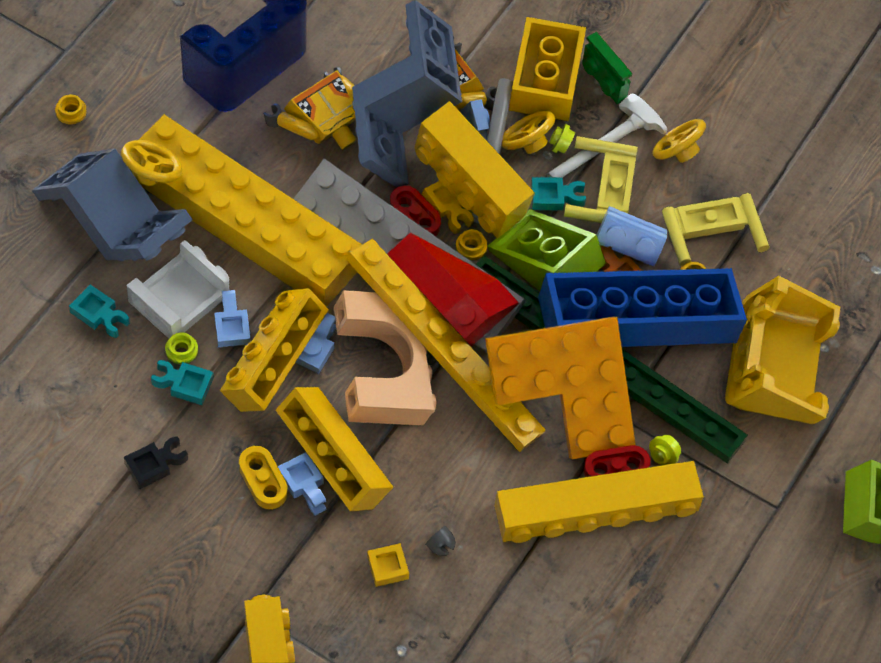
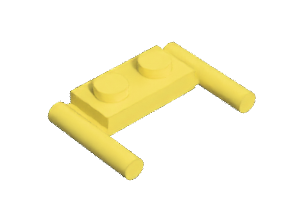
(615, 179)
(712, 219)

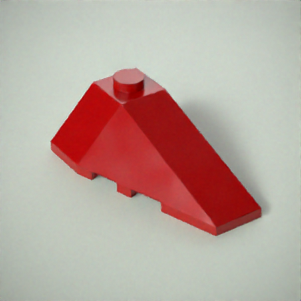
(459, 291)

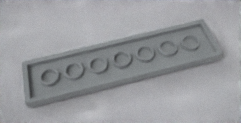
(366, 216)

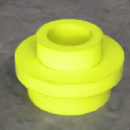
(561, 138)
(181, 340)
(665, 450)

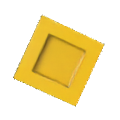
(388, 565)

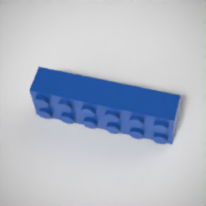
(649, 304)

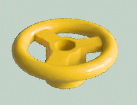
(527, 133)
(682, 141)
(149, 166)

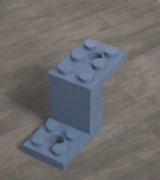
(405, 94)
(113, 206)

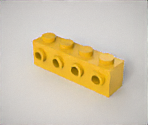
(273, 350)
(334, 448)

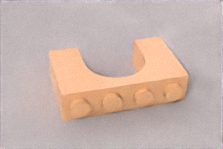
(385, 400)

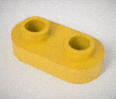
(264, 479)

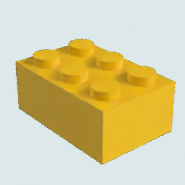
(547, 68)

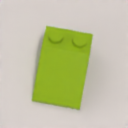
(547, 246)
(863, 502)

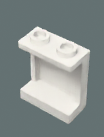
(179, 291)

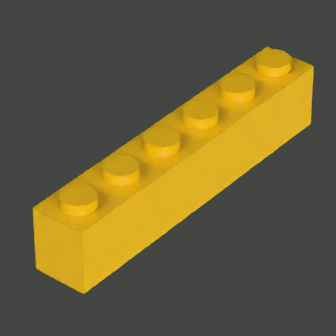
(598, 501)

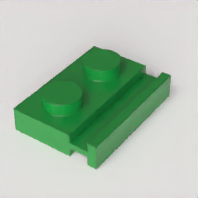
(606, 68)

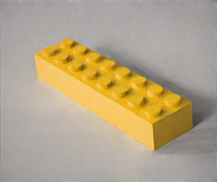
(252, 214)

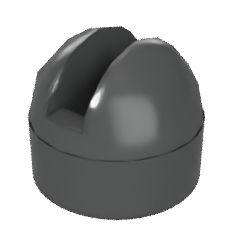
(441, 539)

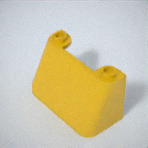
(779, 352)

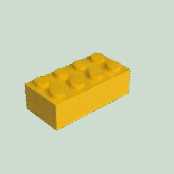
(473, 170)

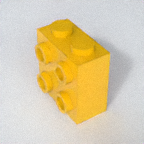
(268, 630)

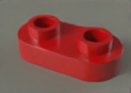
(419, 208)
(616, 460)

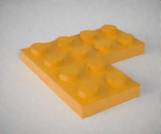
(580, 365)

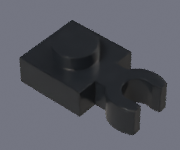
(151, 464)

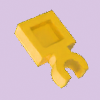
(447, 205)

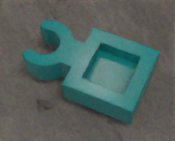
(552, 194)
(97, 308)
(187, 383)

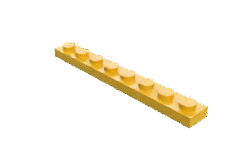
(442, 342)

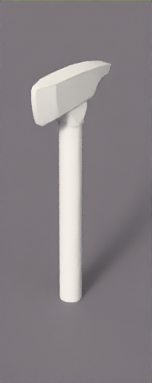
(640, 117)

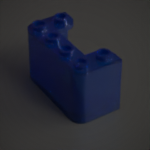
(248, 58)

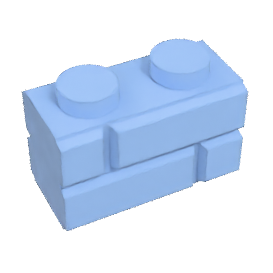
(631, 236)

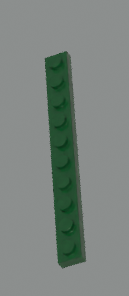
(643, 383)

